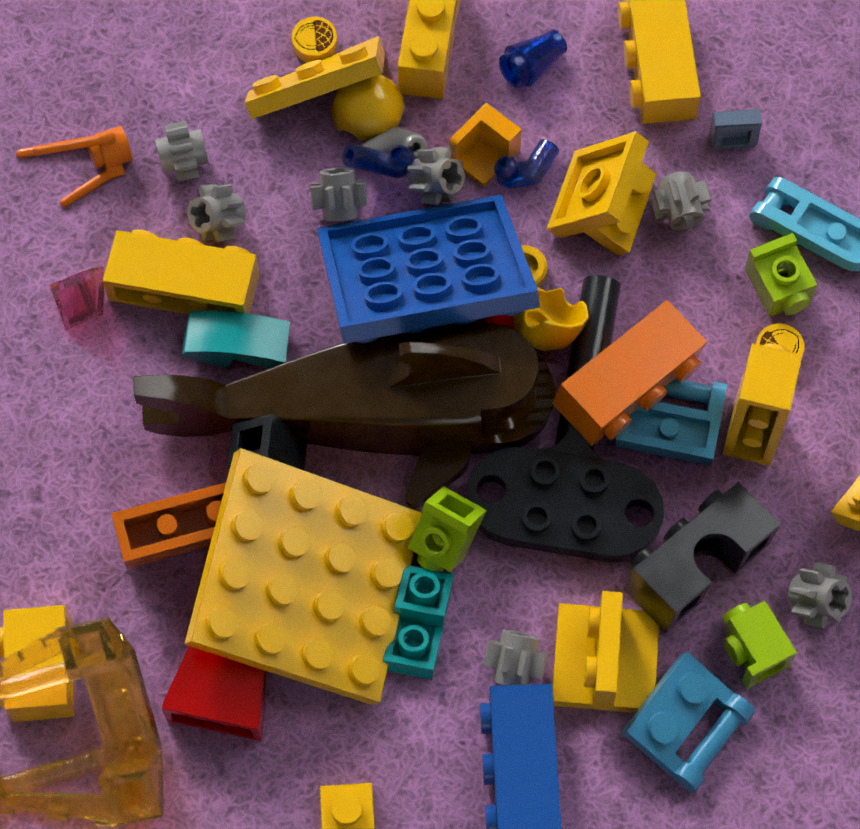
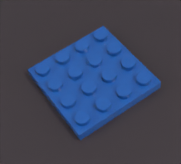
(426, 269)

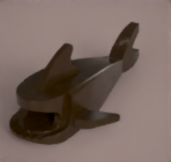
(399, 395)

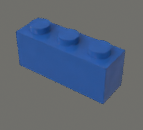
(521, 757)

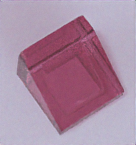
(80, 297)

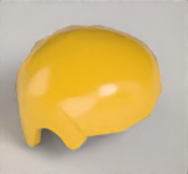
(368, 107)
(552, 324)

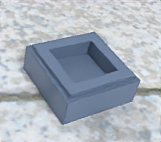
(735, 129)

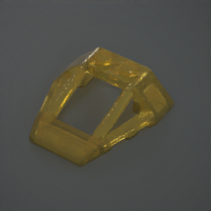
(125, 721)

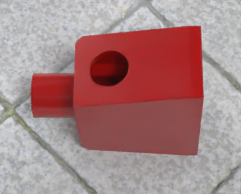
(217, 695)

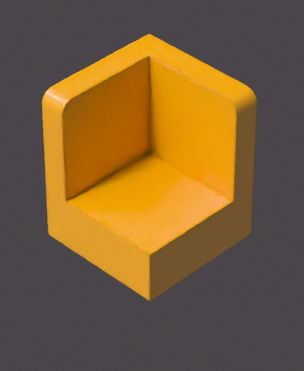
(484, 141)

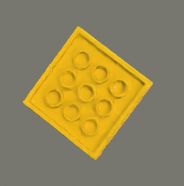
(303, 577)

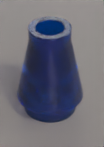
(529, 59)

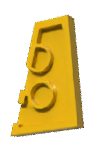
(316, 78)

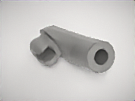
(397, 136)

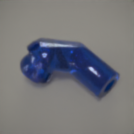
(377, 161)
(527, 172)

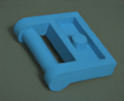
(676, 429)
(675, 710)

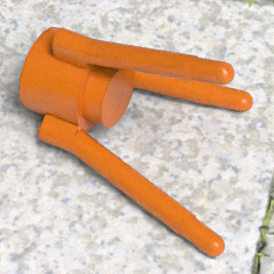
(105, 148)

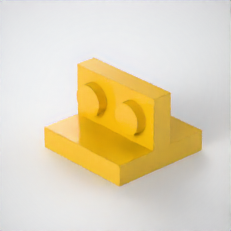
(605, 193)
(604, 656)

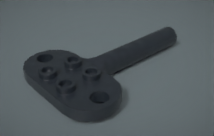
(566, 494)

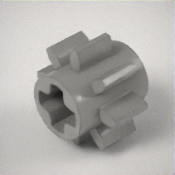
(181, 151)
(436, 176)
(338, 194)
(681, 200)
(216, 212)
(820, 595)
(515, 658)

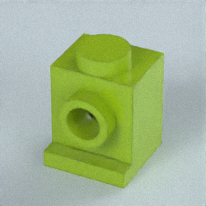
(777, 292)
(445, 530)
(757, 642)

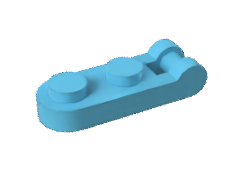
(814, 222)

